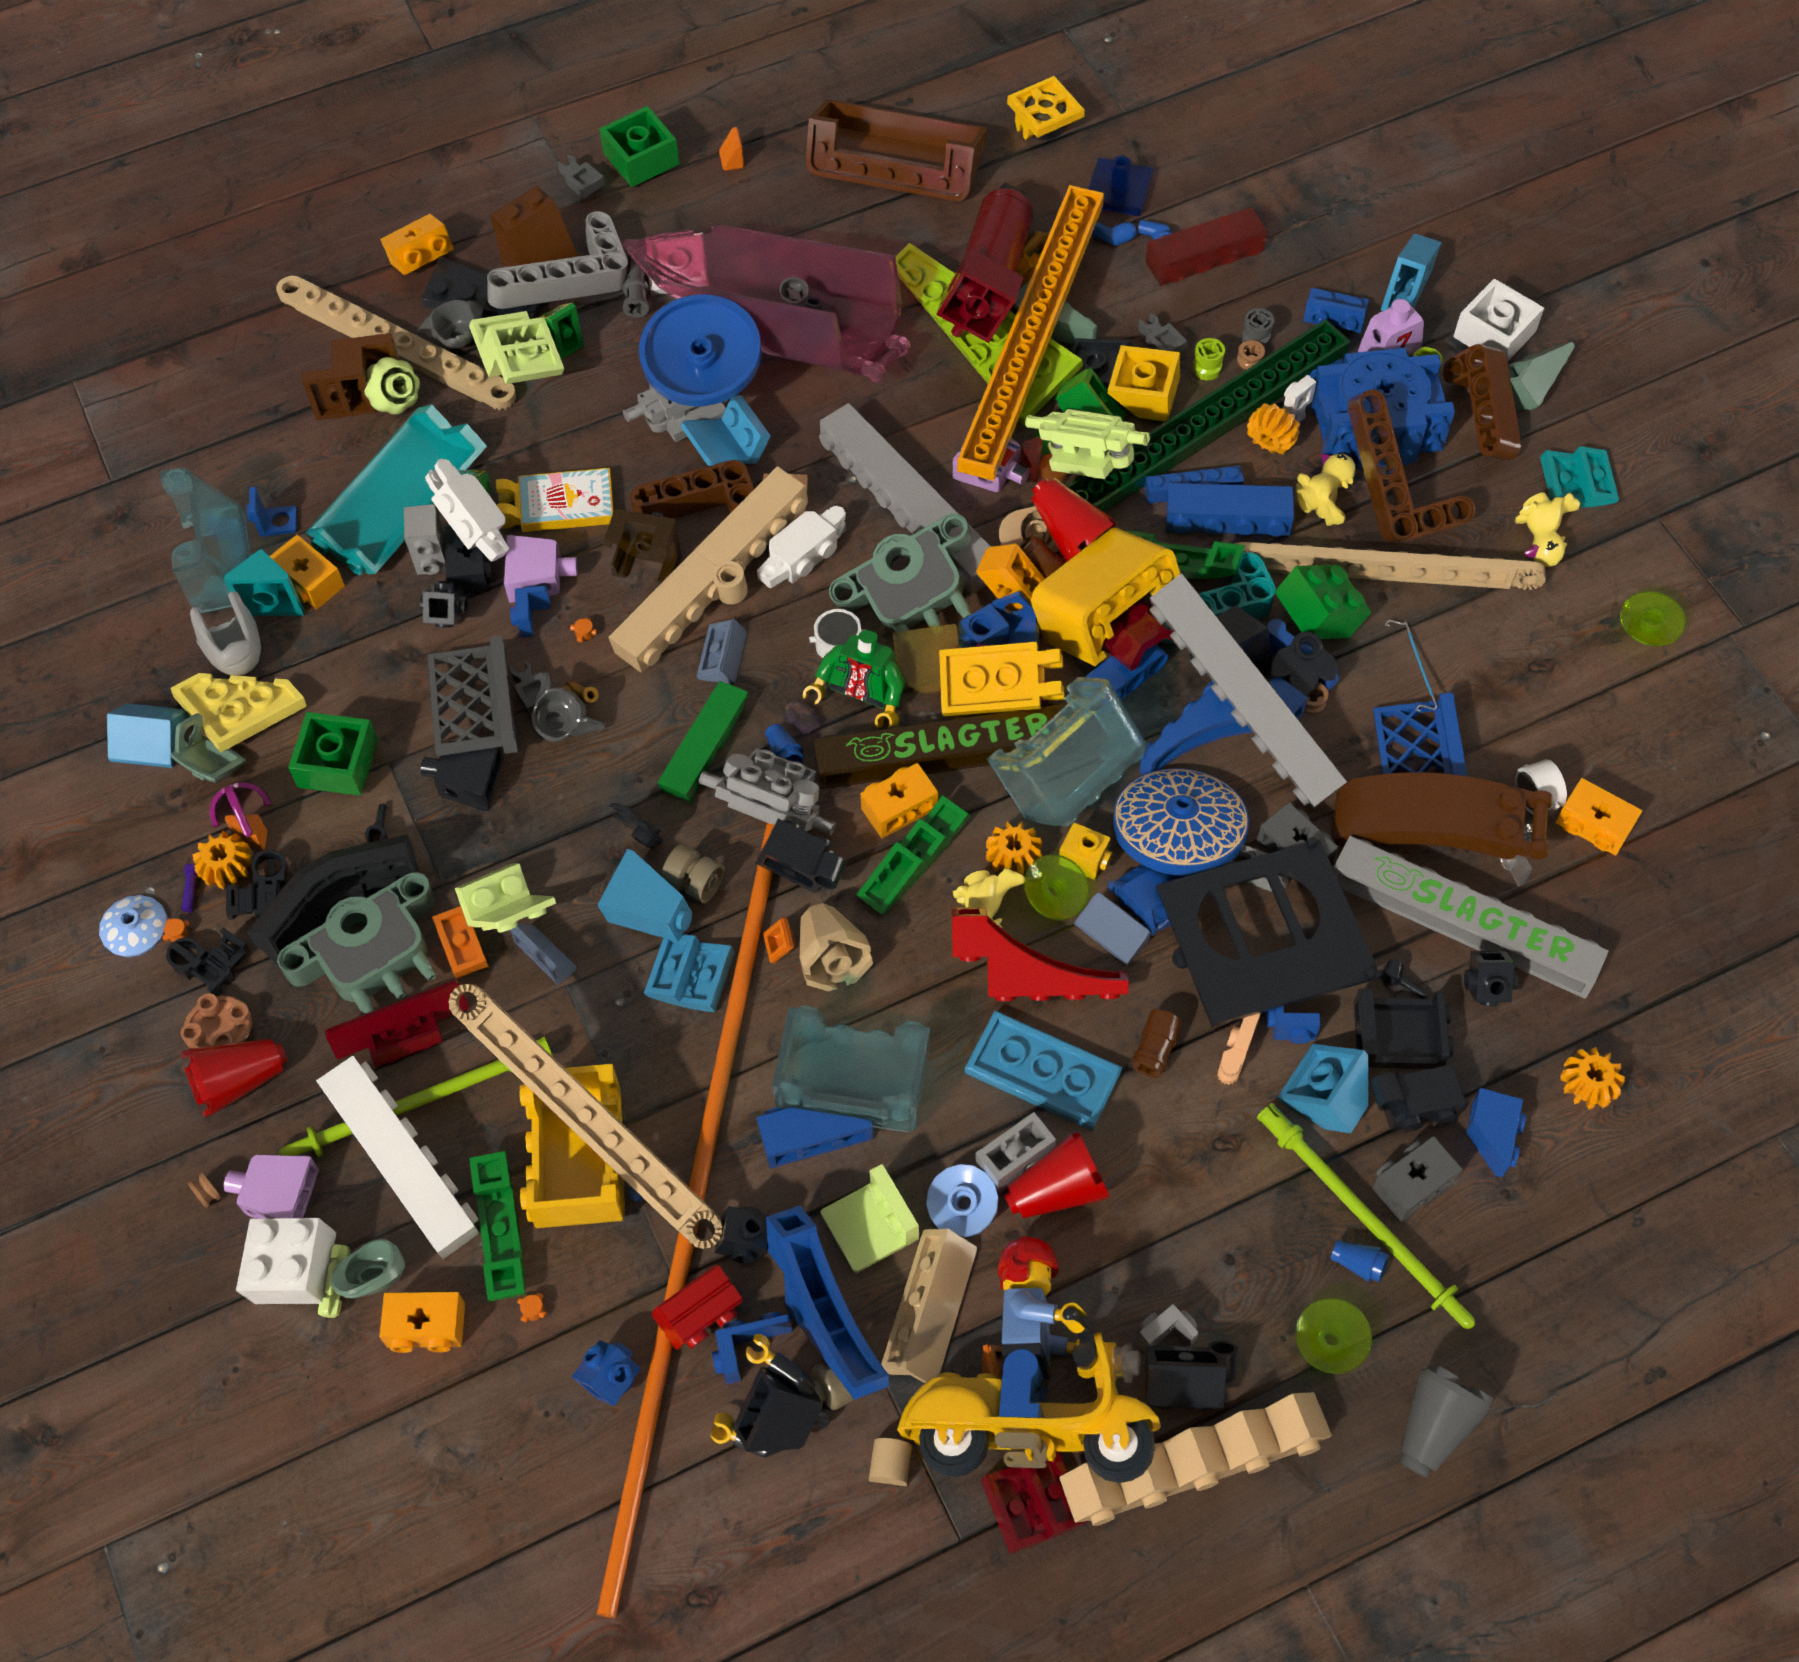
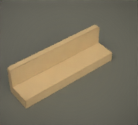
(929, 1305)

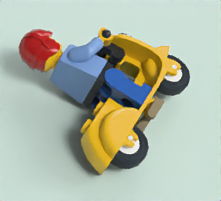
(964, 1417)

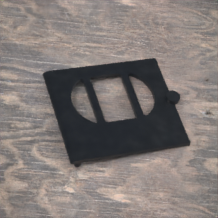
(1252, 985)

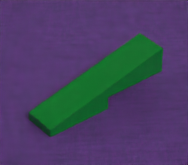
(703, 741)

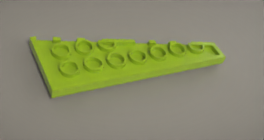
(928, 281)

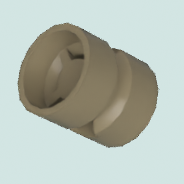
(695, 874)

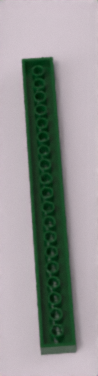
(1216, 414)

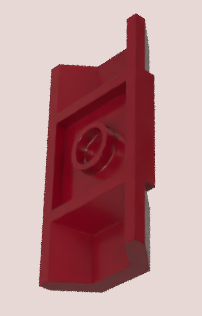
(1134, 633)

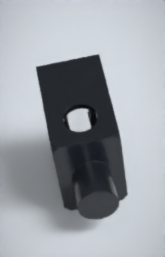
(466, 776)

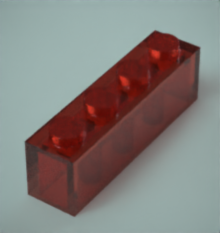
(1206, 246)

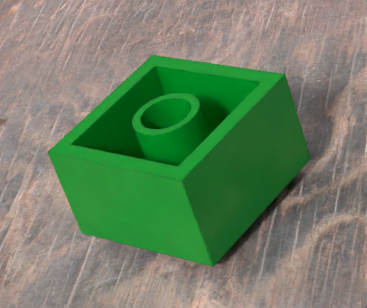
(639, 146)
(1323, 601)
(333, 753)

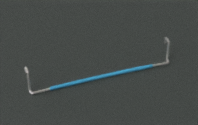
(1420, 665)

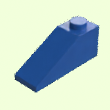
(802, 1134)

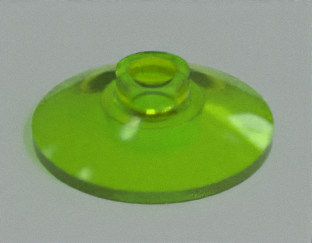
(1657, 609)
(1065, 878)
(1343, 1321)

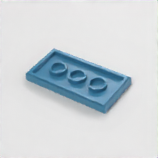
(1043, 1070)

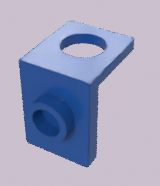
(264, 518)
(1022, 623)

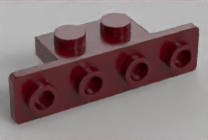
(397, 1027)

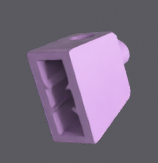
(535, 563)
(274, 1186)

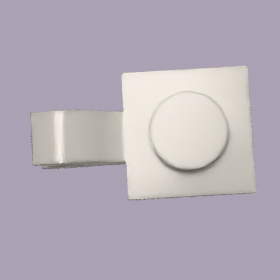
(1299, 396)

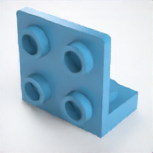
(733, 437)

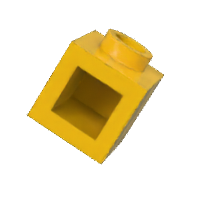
(1087, 849)

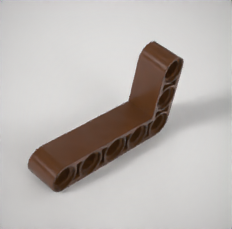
(1395, 478)

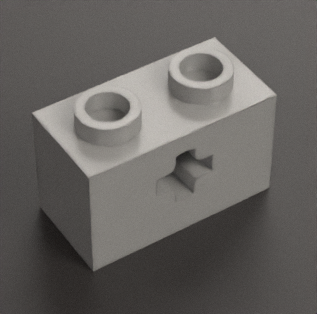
(425, 539)
(1015, 1151)

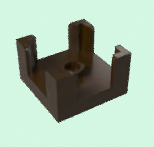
(643, 538)

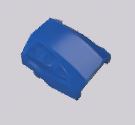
(1139, 894)

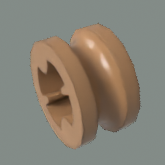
(1250, 347)
(1321, 695)
(204, 1190)

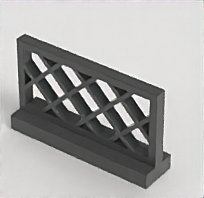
(499, 700)

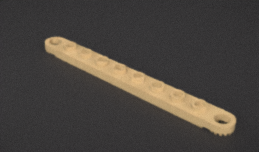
(411, 348)
(1404, 566)
(586, 1115)

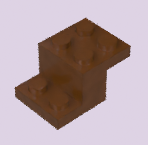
(341, 389)

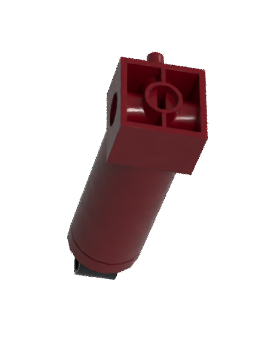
(987, 277)

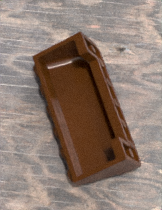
(894, 149)

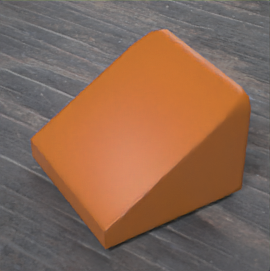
(732, 151)
(259, 831)

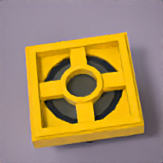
(1044, 109)

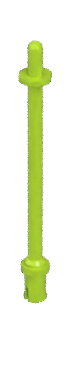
(1291, 1137)
(317, 1140)

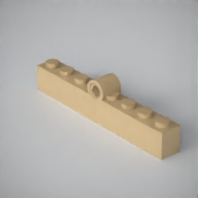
(710, 571)

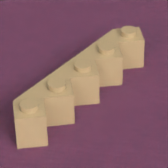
(1203, 1457)

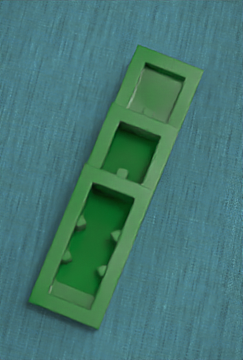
(913, 856)

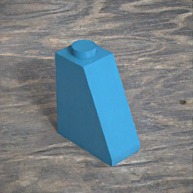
(1412, 270)
(644, 900)

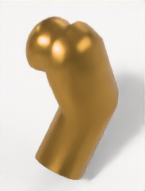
(1035, 241)
(587, 695)

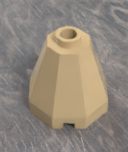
(831, 948)

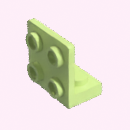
(500, 900)
(871, 1222)

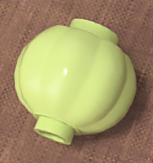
(391, 385)

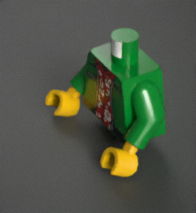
(862, 672)

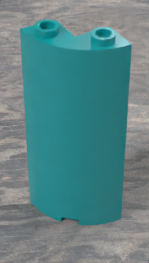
(368, 516)

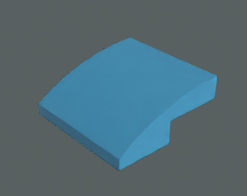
(690, 973)

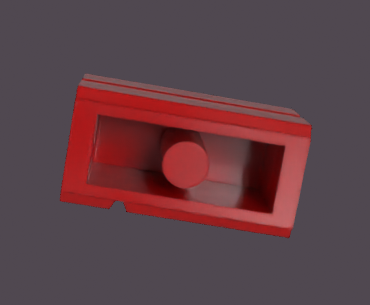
(698, 1307)

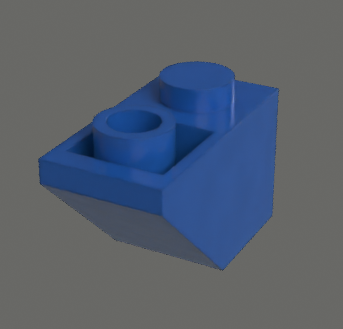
(1494, 1127)

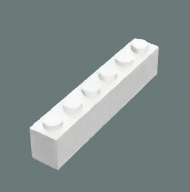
(398, 1156)

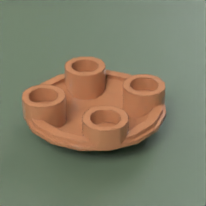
(216, 1022)

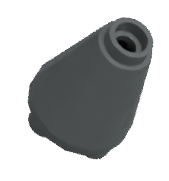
(1440, 1419)

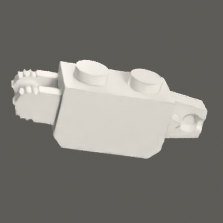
(468, 509)
(802, 546)

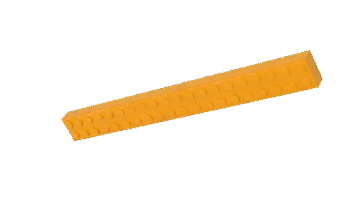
(1030, 334)

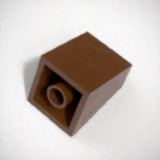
(531, 230)

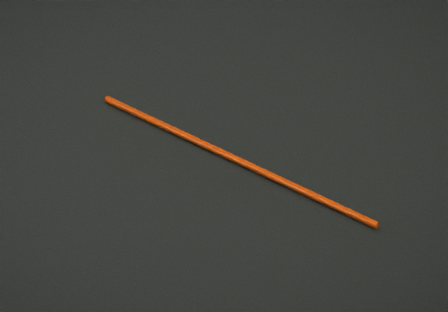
(684, 1249)

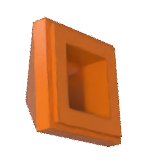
(779, 940)
(992, 1360)

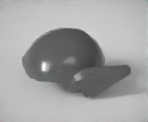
(451, 322)
(560, 713)

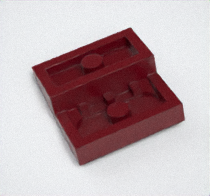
(1030, 1504)

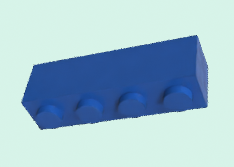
(1229, 509)

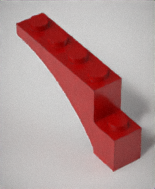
(1021, 971)

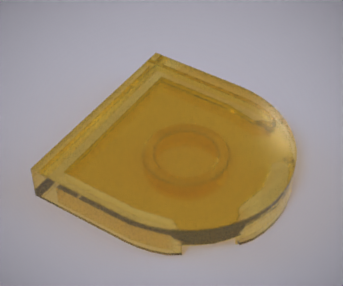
(919, 655)

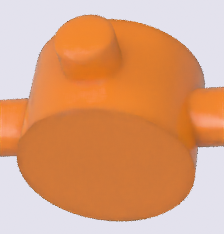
(583, 629)
(175, 929)
(532, 1307)

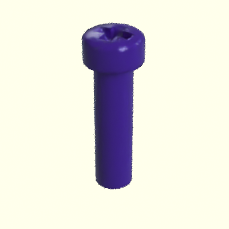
(190, 887)

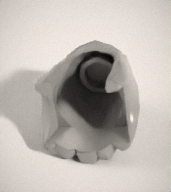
(231, 645)

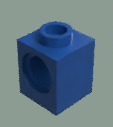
(983, 621)

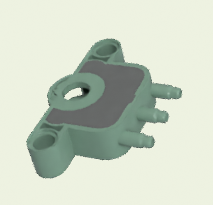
(920, 589)
(371, 958)

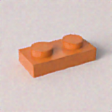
(459, 942)

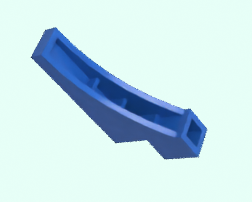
(1207, 722)
(818, 1304)

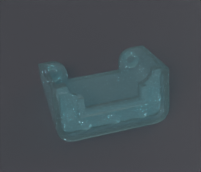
(219, 538)

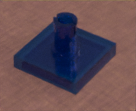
(1122, 183)

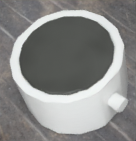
(834, 628)
(1543, 776)

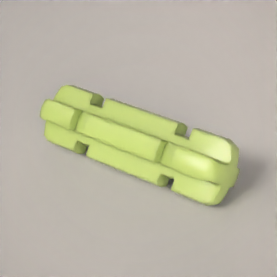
(331, 1304)

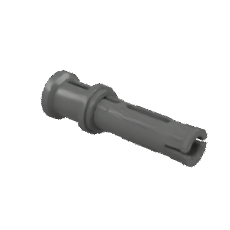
(635, 290)

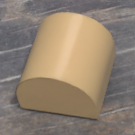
(890, 1461)

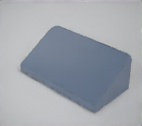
(722, 652)
(1113, 928)
(543, 952)

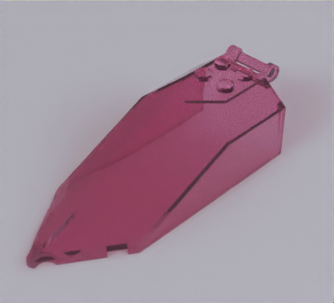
(749, 271)

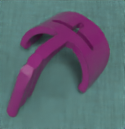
(235, 804)

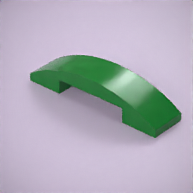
(1200, 562)
(498, 1226)

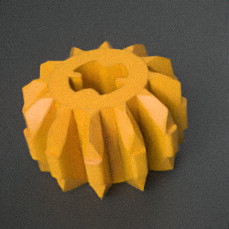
(1273, 428)
(1017, 839)
(222, 860)
(1605, 1078)

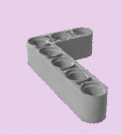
(565, 278)

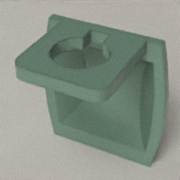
(201, 755)

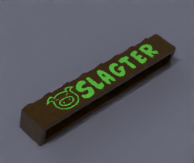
(933, 745)

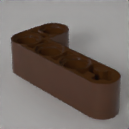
(1488, 379)
(694, 490)

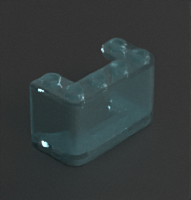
(1071, 755)
(852, 1070)

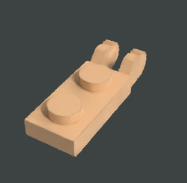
(1239, 1041)

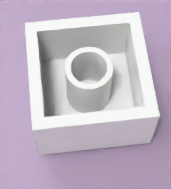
(1499, 319)
(286, 1261)

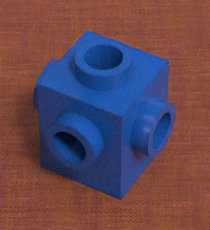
(607, 1371)

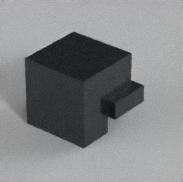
(1249, 635)

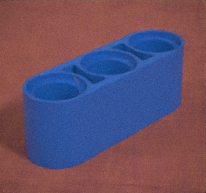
(1123, 679)

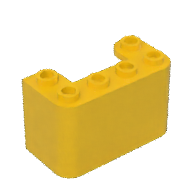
(1097, 587)
(567, 1177)

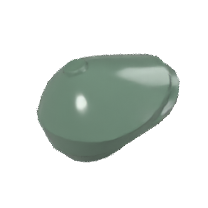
(368, 1270)

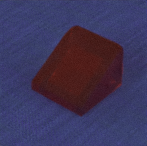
(1031, 456)

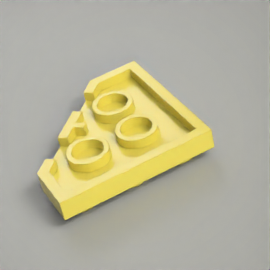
(237, 705)

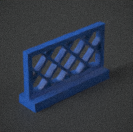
(1447, 736)

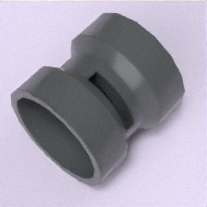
(793, 290)
(1258, 326)

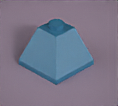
(1329, 1087)

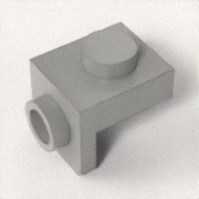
(1157, 1328)

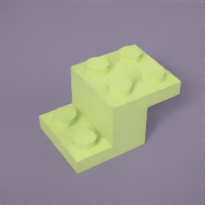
(516, 347)

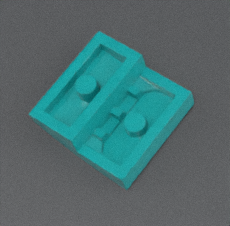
(1583, 474)

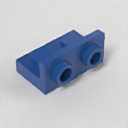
(1339, 309)

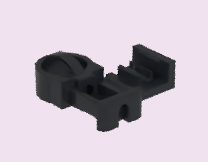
(265, 890)
(215, 965)

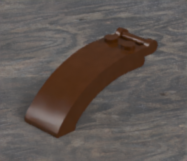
(1441, 812)

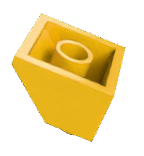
(1146, 381)

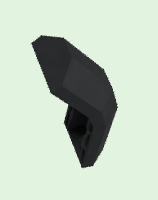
(325, 882)

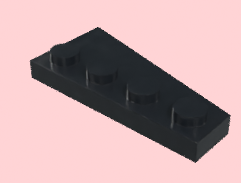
(457, 282)

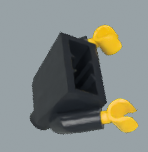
(777, 1409)

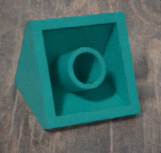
(264, 587)

